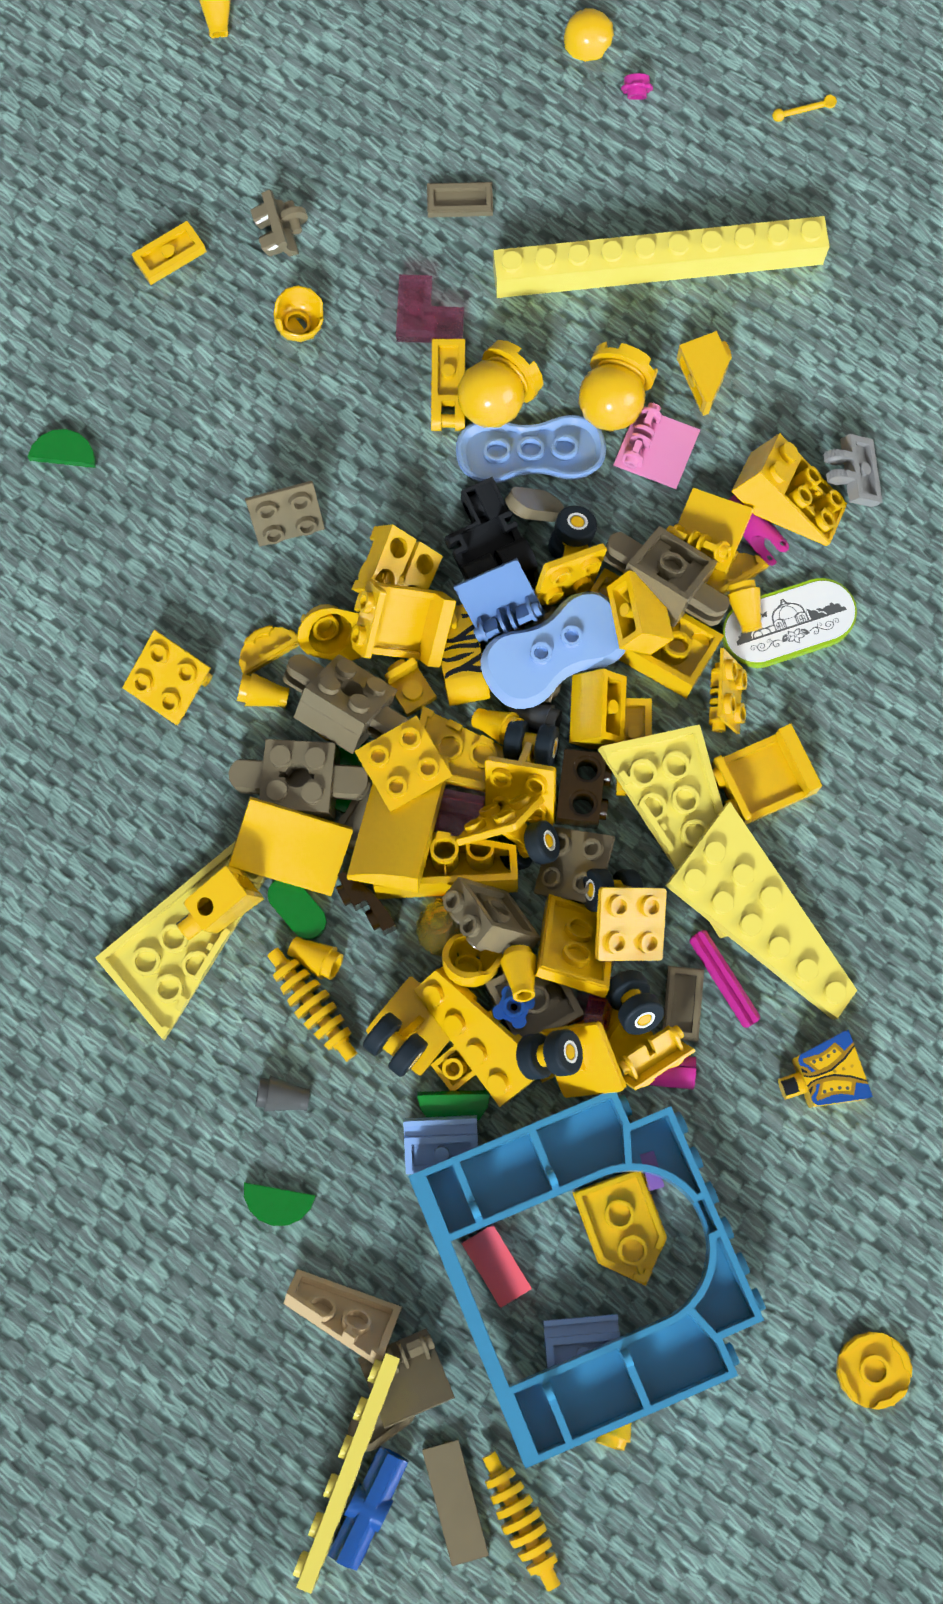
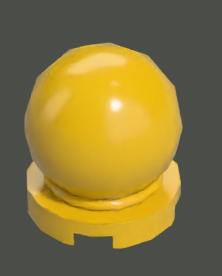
(498, 386)
(616, 386)

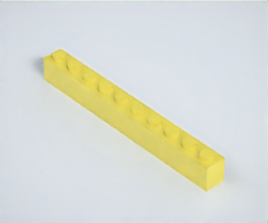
(660, 256)

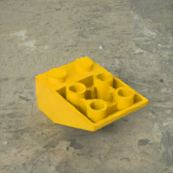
(789, 491)

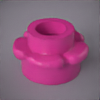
(636, 86)

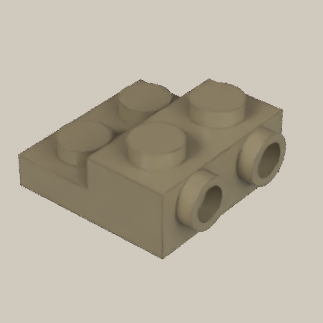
(488, 916)

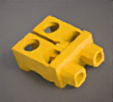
(397, 561)

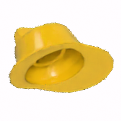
(327, 632)

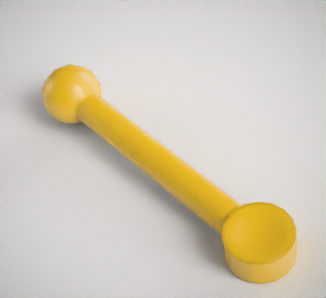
(828, 102)

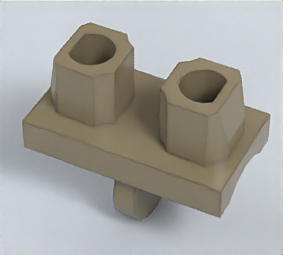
(284, 221)

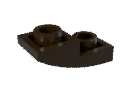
(361, 896)

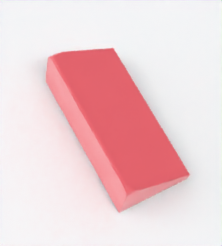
(496, 1266)

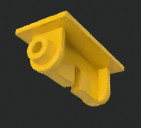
(667, 1052)

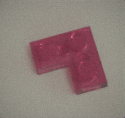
(418, 319)

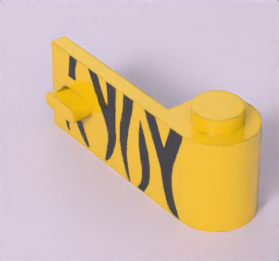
(462, 663)

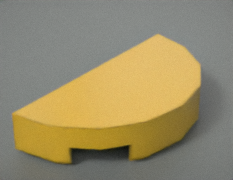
(741, 569)
(266, 646)

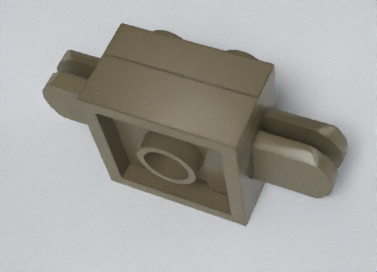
(672, 572)
(342, 700)
(301, 777)
(553, 1004)

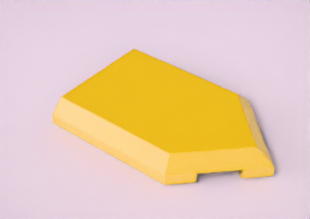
(622, 1224)

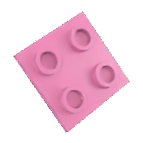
(657, 447)

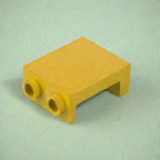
(403, 622)
(766, 775)

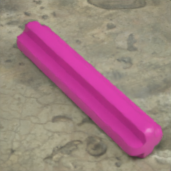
(724, 979)

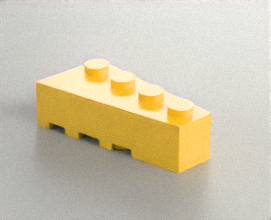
(472, 861)

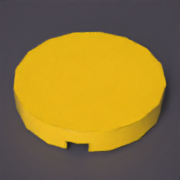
(863, 1361)

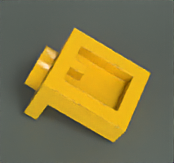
(411, 686)

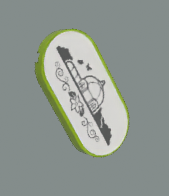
(793, 623)

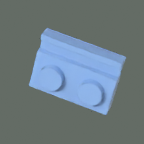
(437, 1139)
(576, 1335)

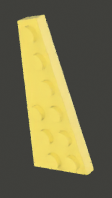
(670, 787)
(746, 898)
(158, 963)
(340, 1485)

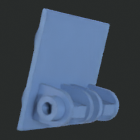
(499, 600)

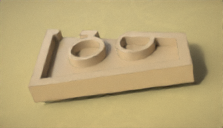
(344, 1313)

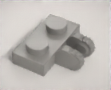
(860, 470)

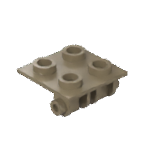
(285, 513)
(577, 855)
(417, 1381)

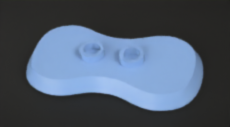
(559, 448)
(532, 662)

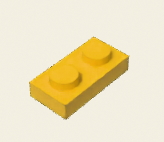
(169, 252)

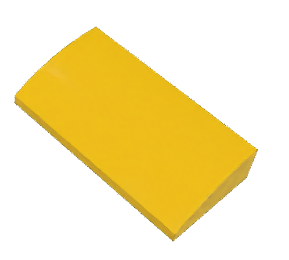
(678, 662)
(396, 844)

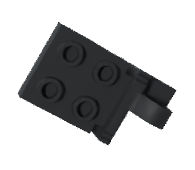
(489, 539)

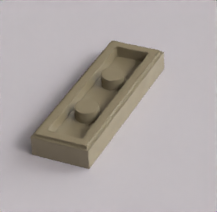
(455, 1502)

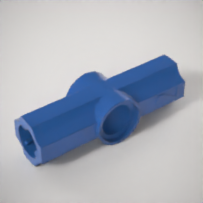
(368, 1508)

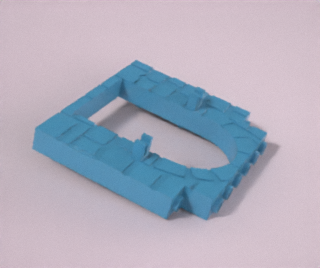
(635, 1371)

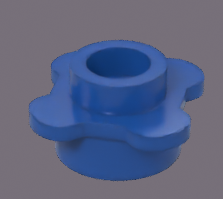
(516, 1017)

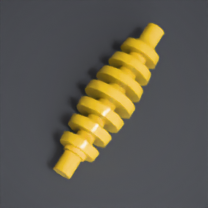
(312, 1003)
(521, 1521)

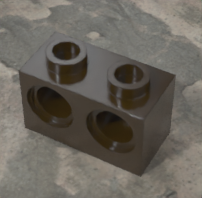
(575, 788)

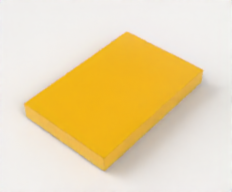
(290, 846)
(568, 948)

